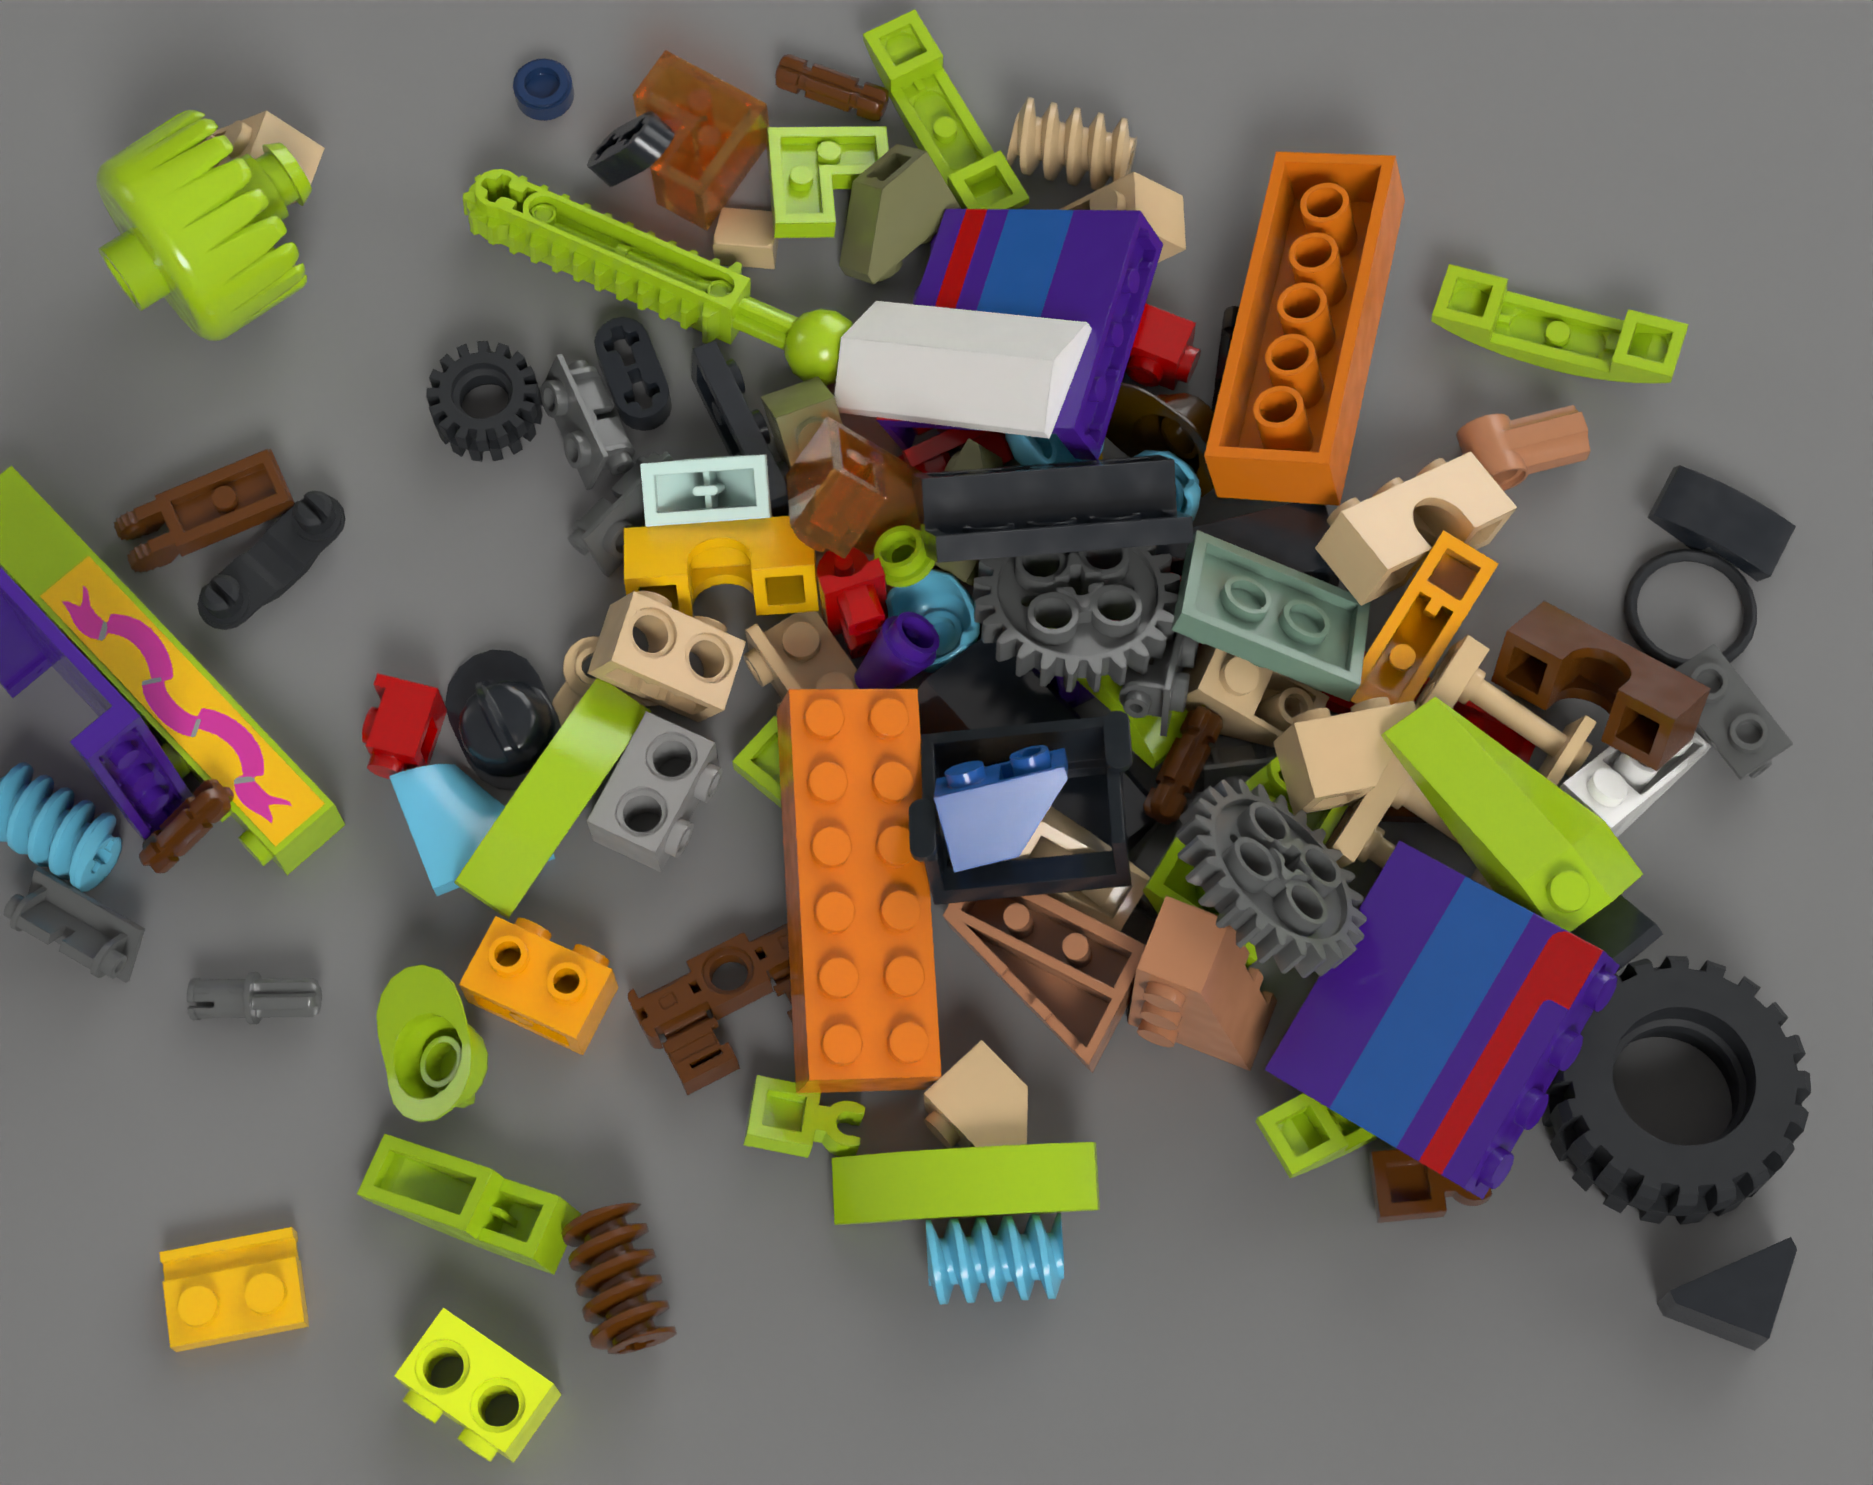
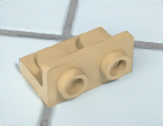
(798, 656)

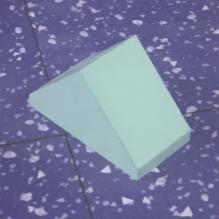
(706, 490)

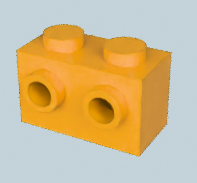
(540, 983)

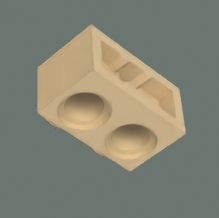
(665, 670)

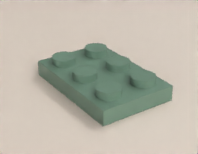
(1271, 616)

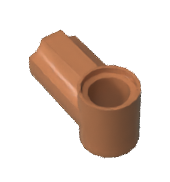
(1525, 444)

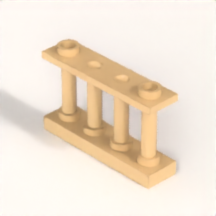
(1453, 680)

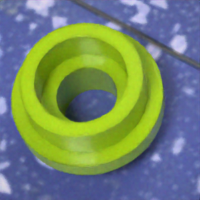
(903, 556)

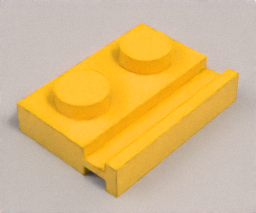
(233, 1289)

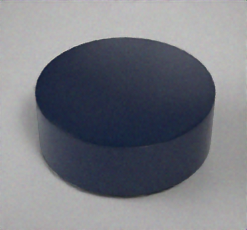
(543, 89)

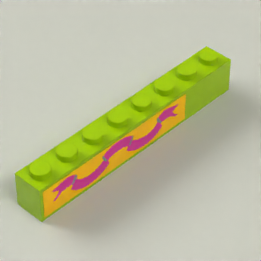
(165, 684)

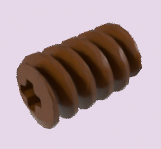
(615, 1280)

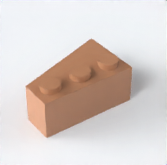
(1056, 962)
(1197, 988)

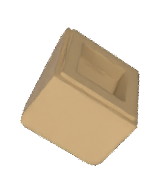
(745, 238)

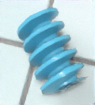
(54, 831)
(995, 1258)

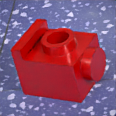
(1163, 349)
(403, 727)

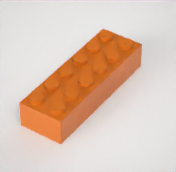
(1306, 328)
(856, 892)

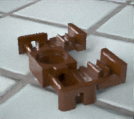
(681, 1005)

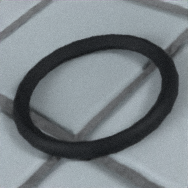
(1702, 557)

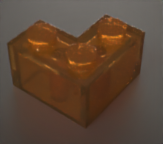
(714, 141)
(848, 491)

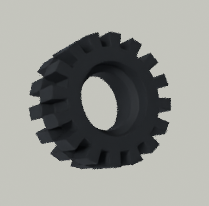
(474, 371)

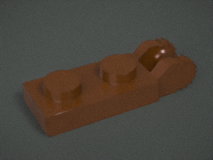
(206, 510)

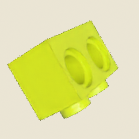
(485, 1375)

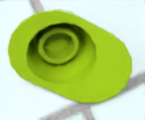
(428, 1045)

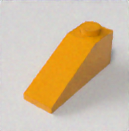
(1424, 621)

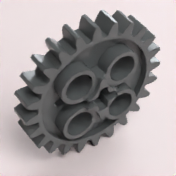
(1078, 598)
(1271, 878)

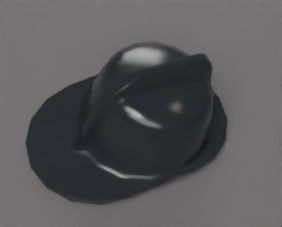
(500, 716)

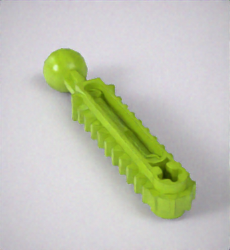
(647, 270)

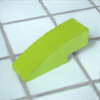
(468, 1202)

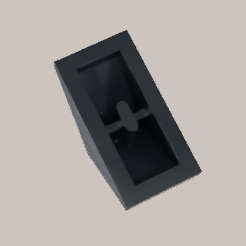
(1736, 1299)

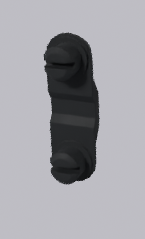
(273, 562)

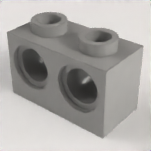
(640, 788)

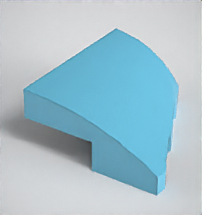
(446, 818)

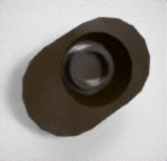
(1163, 423)

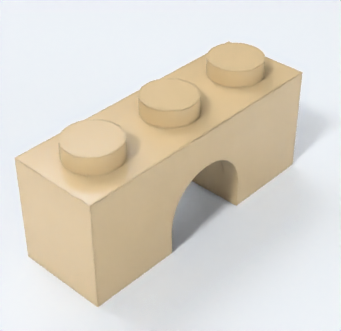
(1384, 538)

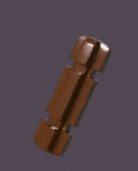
(832, 87)
(1183, 765)
(186, 826)

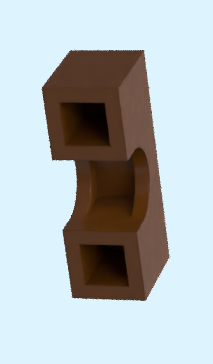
(1562, 657)

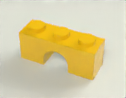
(748, 553)

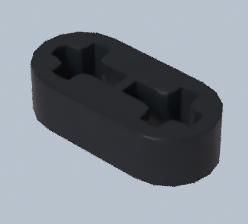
(631, 148)
(621, 377)

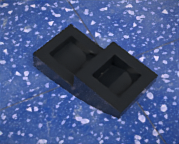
(1716, 516)

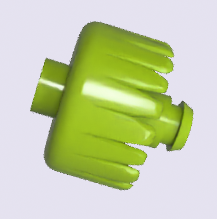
(200, 229)

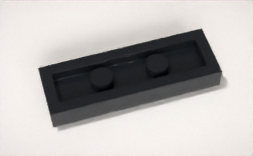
(740, 429)

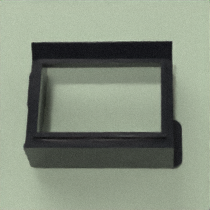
(1091, 747)

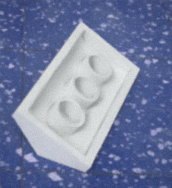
(959, 367)

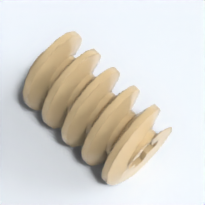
(1071, 146)

